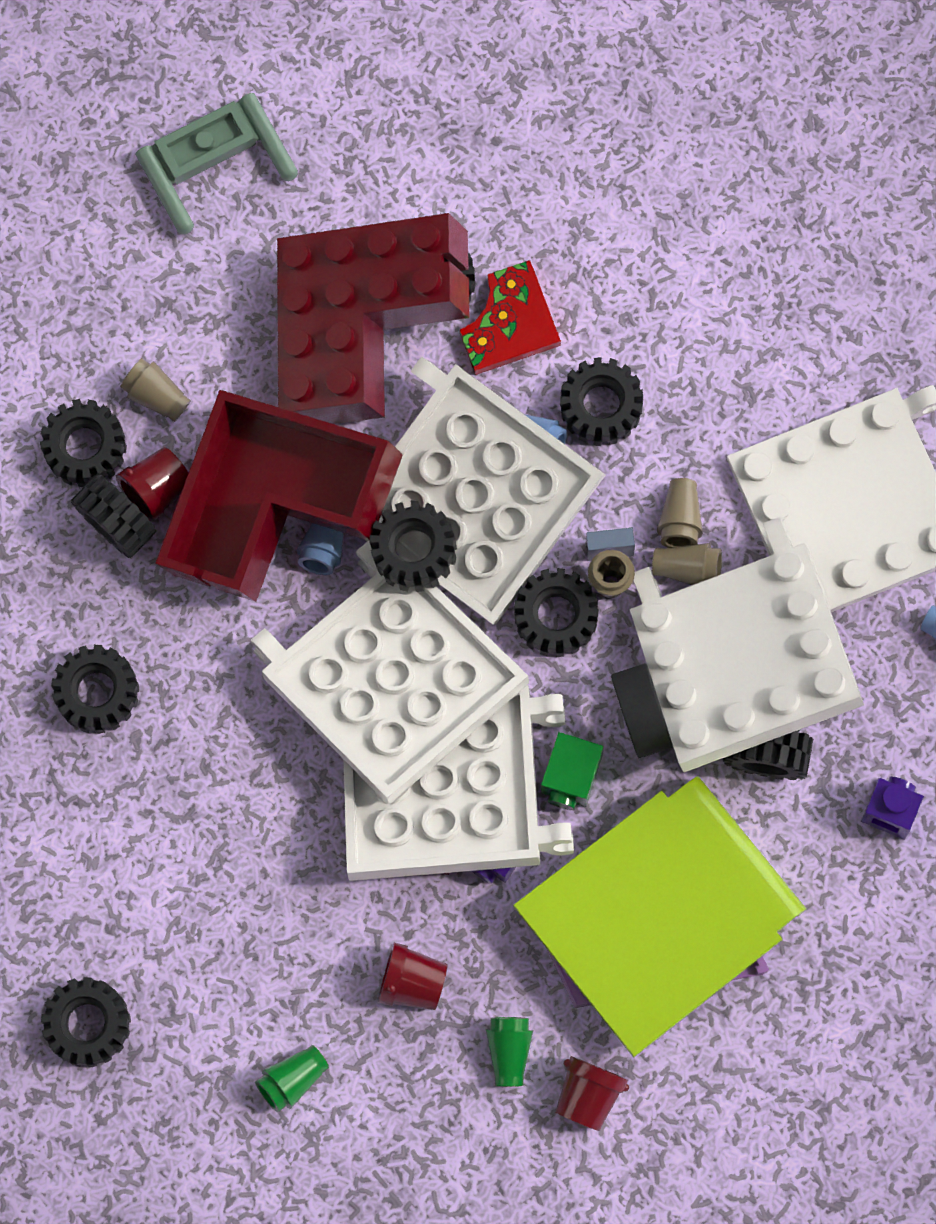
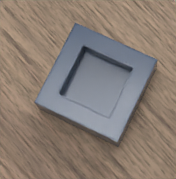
(614, 539)

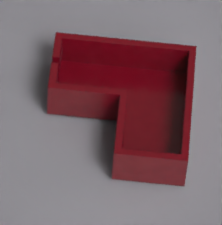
(343, 293)
(254, 473)

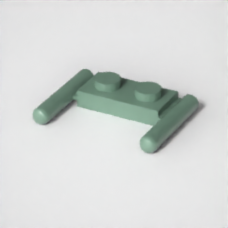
(206, 145)

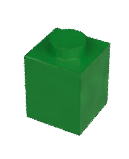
(571, 771)

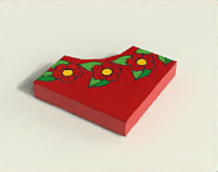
(513, 322)

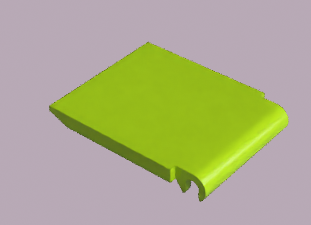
(661, 913)

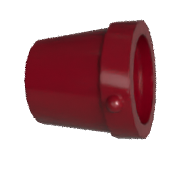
(153, 482)
(412, 979)
(588, 1093)

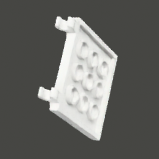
(497, 482)
(852, 492)
(744, 654)
(392, 679)
(466, 810)

